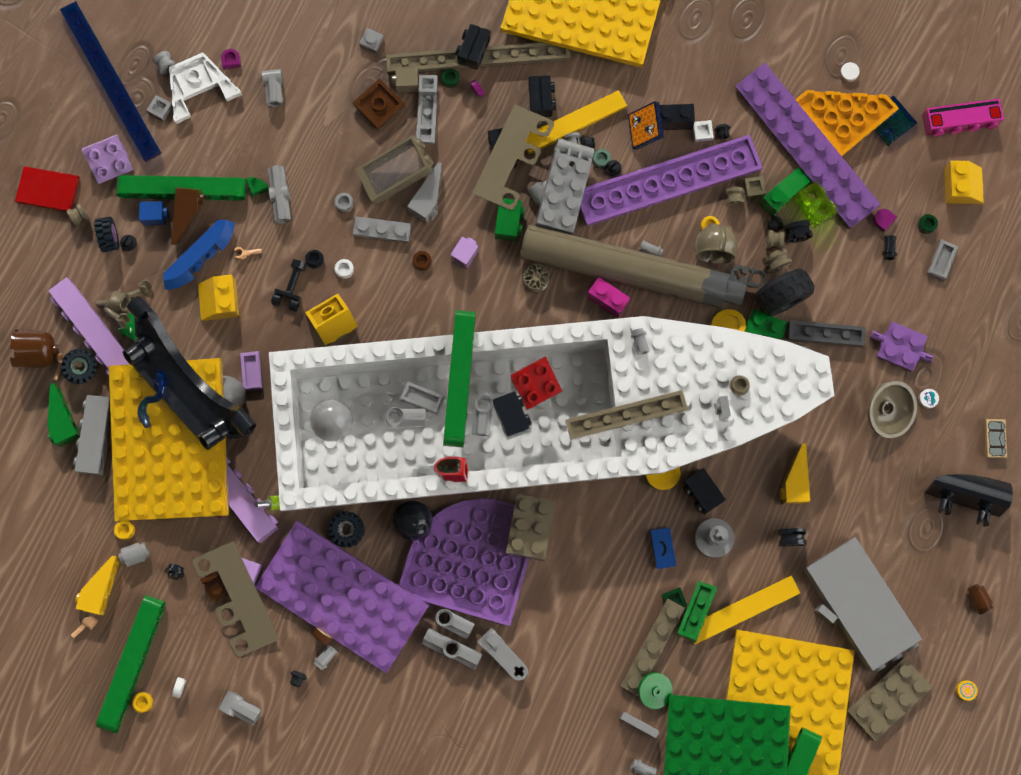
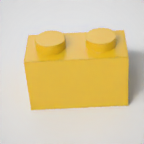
(963, 183)
(218, 298)
(331, 319)

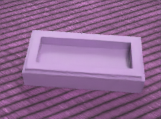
(251, 371)

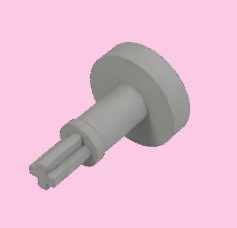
(714, 538)

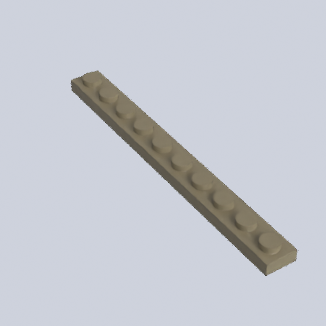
(493, 56)

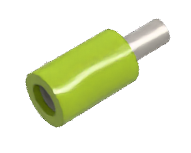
(271, 503)

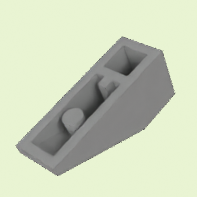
(425, 201)

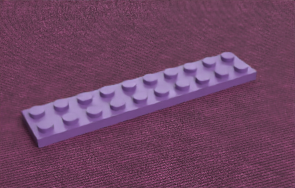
(807, 144)
(669, 180)

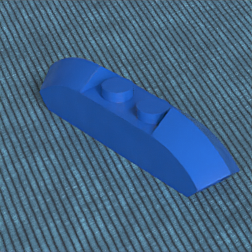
(203, 249)

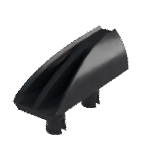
(972, 491)

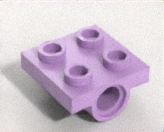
(107, 159)

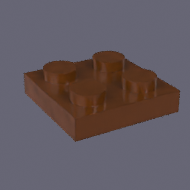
(378, 104)

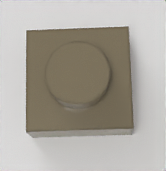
(754, 187)

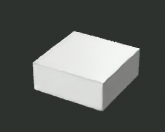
(703, 131)

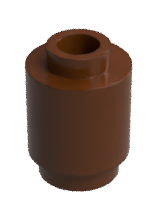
(979, 599)

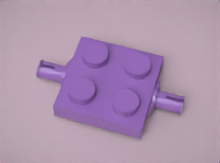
(901, 346)

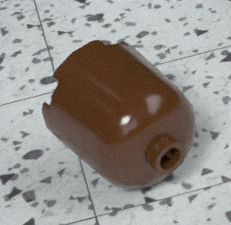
(32, 349)

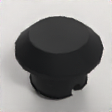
(722, 130)
(588, 141)
(613, 168)
(775, 223)
(128, 242)
(297, 678)

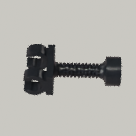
(298, 266)

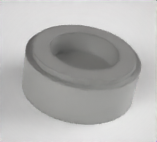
(344, 202)

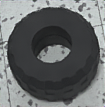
(785, 292)

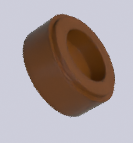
(422, 260)
(322, 637)

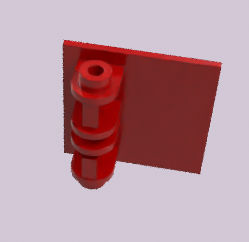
(536, 383)

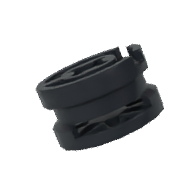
(798, 231)
(792, 537)

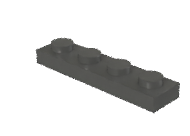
(826, 333)

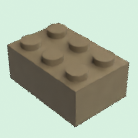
(530, 527)

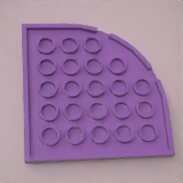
(466, 561)

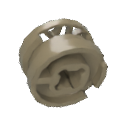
(777, 261)
(536, 278)

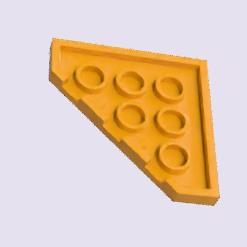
(846, 116)

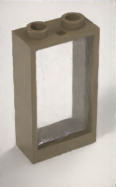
(395, 169)

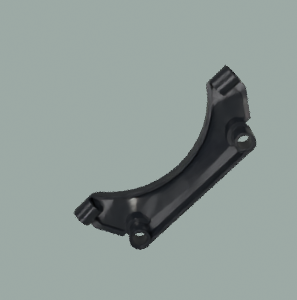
(187, 395)

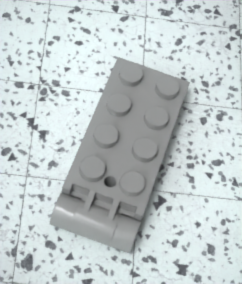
(565, 186)

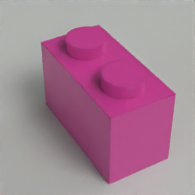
(608, 297)

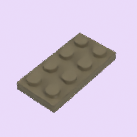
(889, 699)

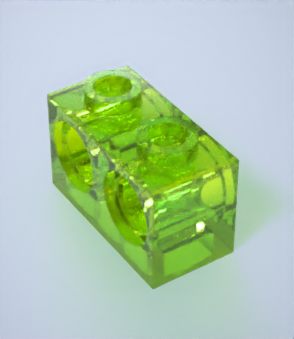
(810, 206)

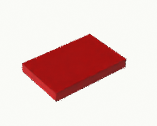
(47, 189)

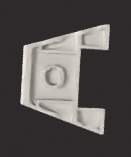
(193, 78)

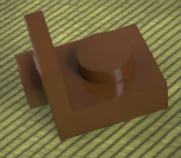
(214, 586)

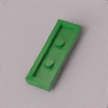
(697, 611)

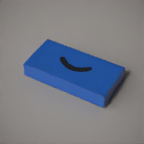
(663, 548)

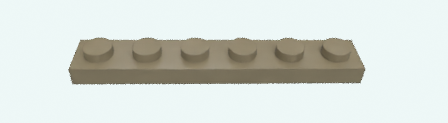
(626, 415)

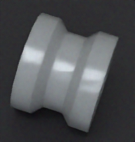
(163, 62)

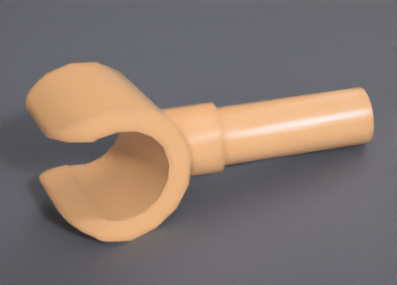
(245, 253)
(58, 370)
(88, 622)

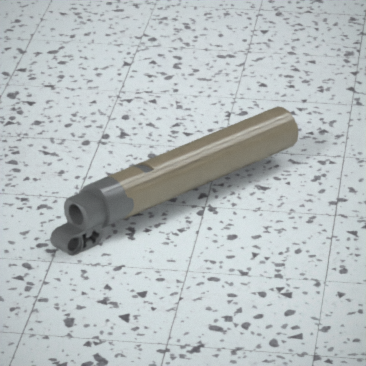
(636, 268)

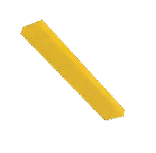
(578, 120)
(748, 607)

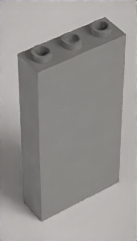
(863, 605)

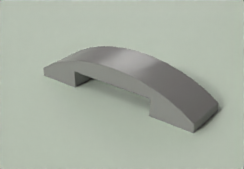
(427, 108)

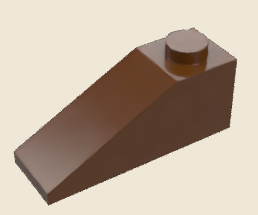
(186, 207)

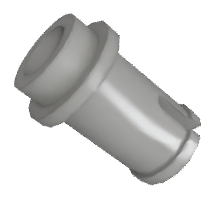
(651, 249)
(640, 341)
(325, 657)
(641, 768)

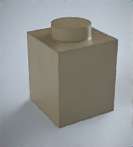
(406, 80)

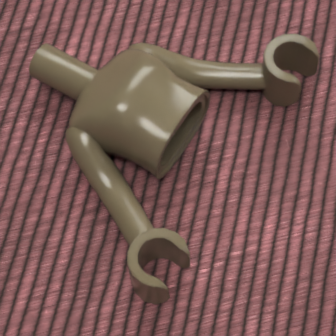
(119, 302)

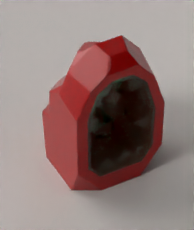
(452, 469)

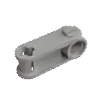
(496, 647)

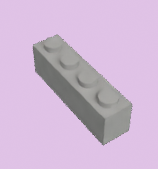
(94, 436)

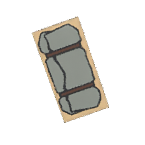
(995, 438)

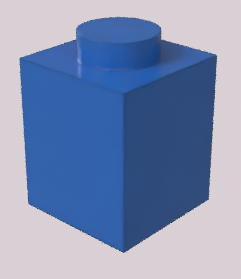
(153, 213)

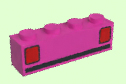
(962, 117)

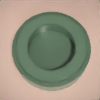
(601, 158)

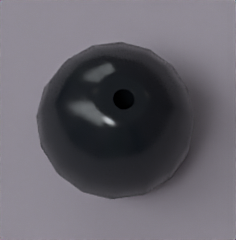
(412, 520)

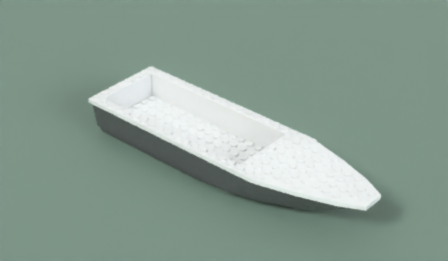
(596, 372)

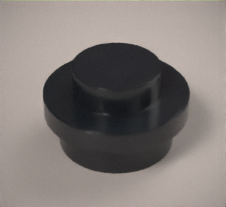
(314, 259)
(174, 571)

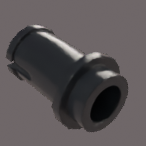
(889, 247)

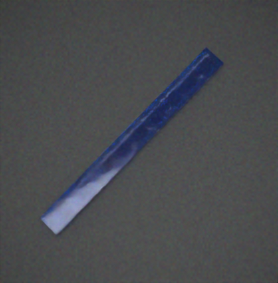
(110, 81)

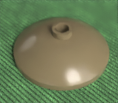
(898, 412)

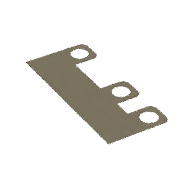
(506, 151)
(245, 599)

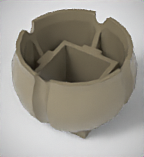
(716, 244)

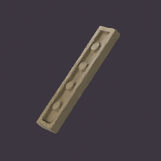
(652, 645)

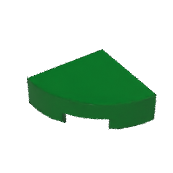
(256, 186)

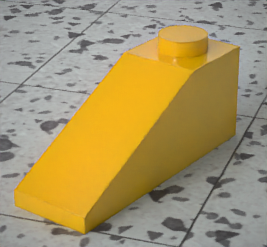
(796, 483)
(96, 592)

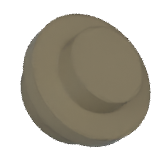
(739, 385)

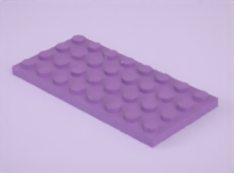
(342, 596)

